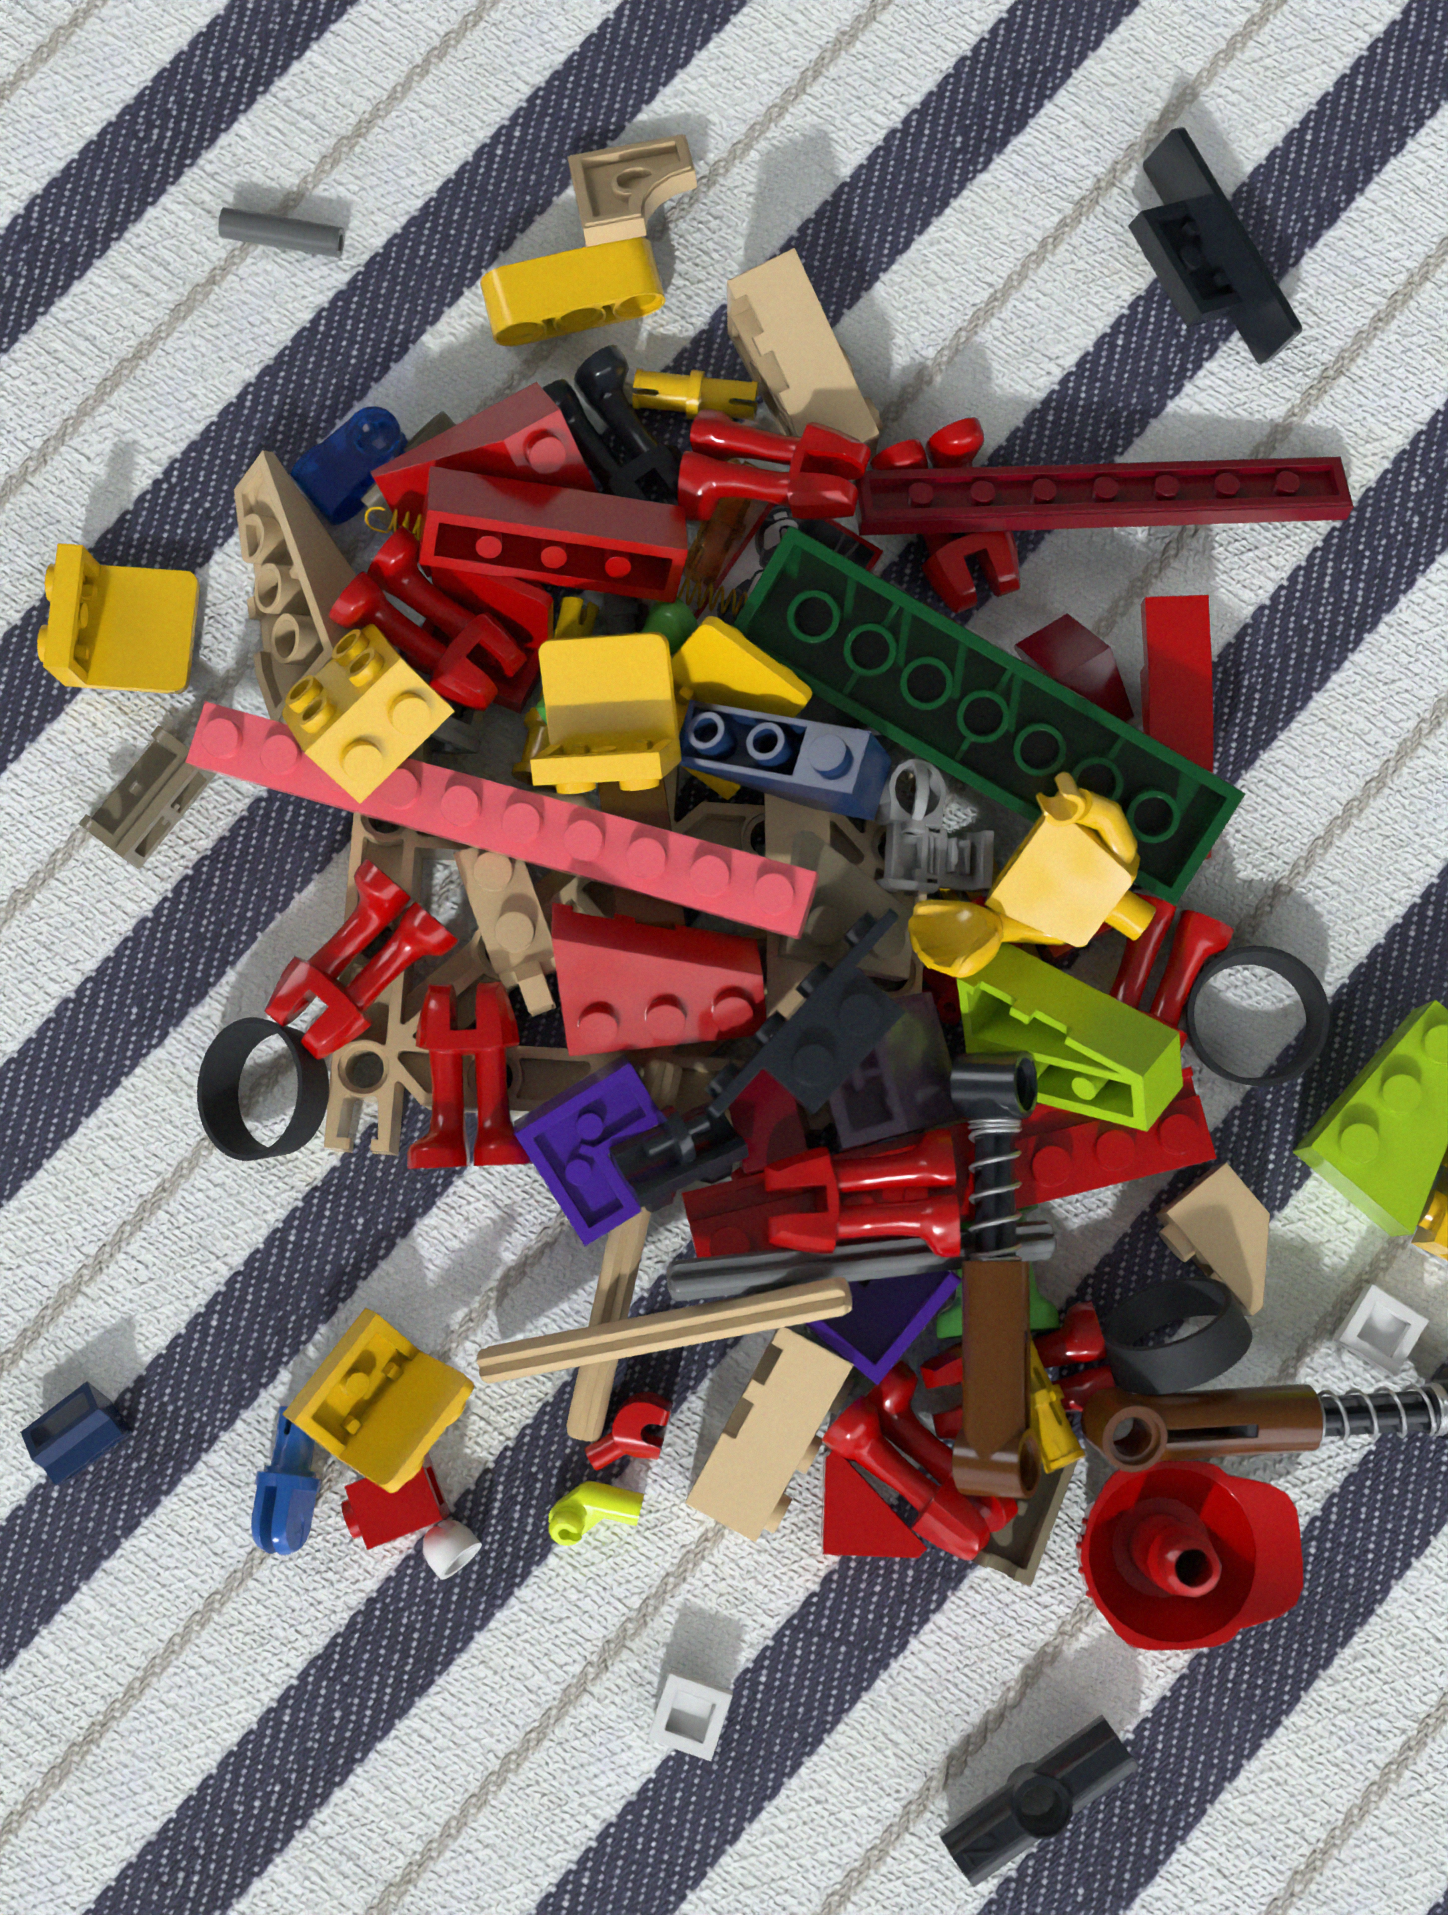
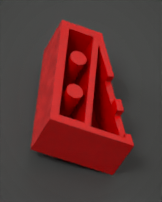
(652, 984)

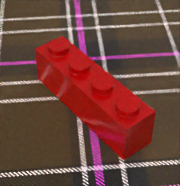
(552, 535)

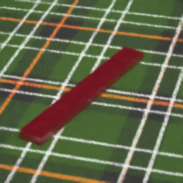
(1101, 495)

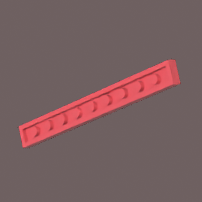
(521, 826)

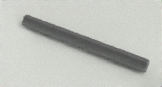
(851, 1260)

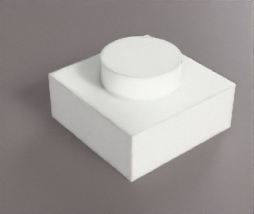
(1380, 1329)
(690, 1715)

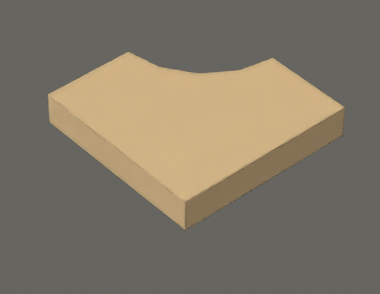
(625, 185)

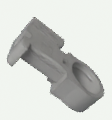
(926, 854)

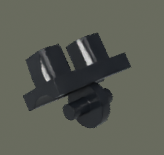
(677, 1155)

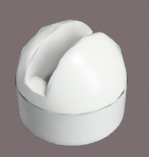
(449, 1547)

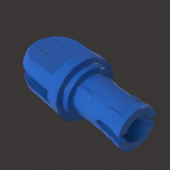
(285, 1492)

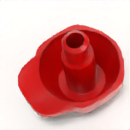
(1189, 1555)

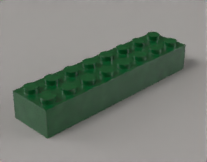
(977, 706)

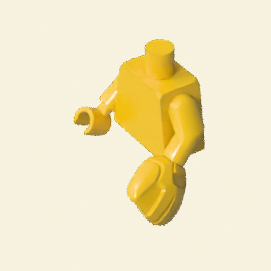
(1050, 892)

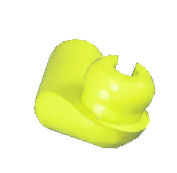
(587, 1506)

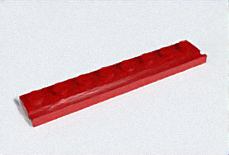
(1059, 1158)

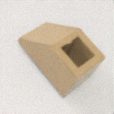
(1222, 1232)

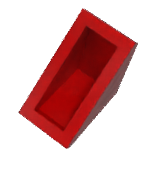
(858, 1518)

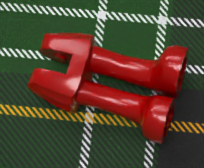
(812, 488)
(996, 550)
(482, 635)
(1193, 941)
(318, 977)
(495, 1032)
(929, 1218)
(1073, 1343)
(945, 1516)

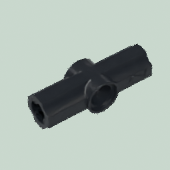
(1000, 1829)

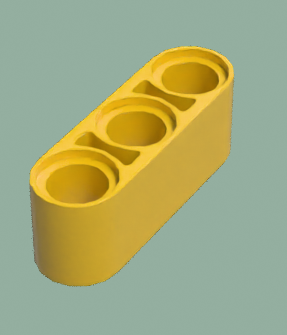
(572, 291)

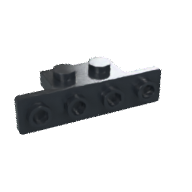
(1206, 252)
(826, 1031)

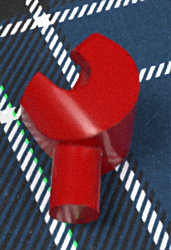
(629, 1433)

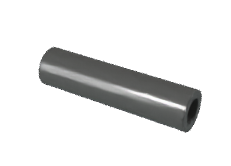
(281, 232)

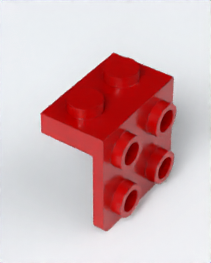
(521, 608)

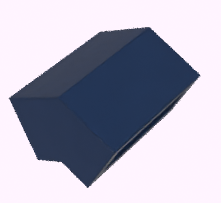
(74, 1433)

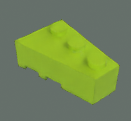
(1084, 1044)
(1389, 1125)

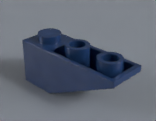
(787, 757)

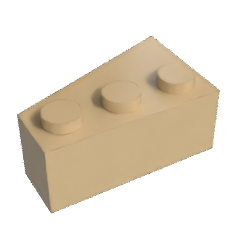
(794, 352)
(771, 1434)

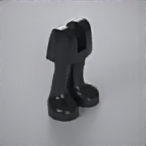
(601, 386)

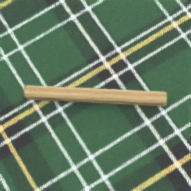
(617, 1281)
(666, 1330)

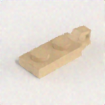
(510, 923)

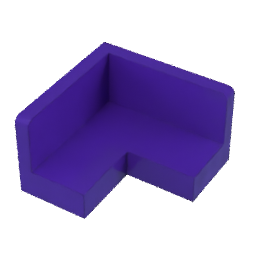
(571, 1144)
(885, 1319)

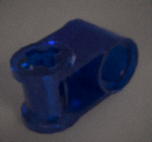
(340, 467)

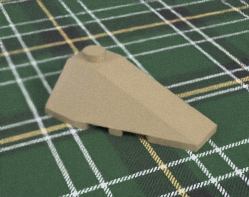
(295, 579)

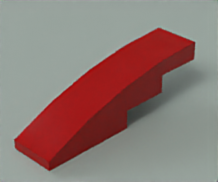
(1178, 675)

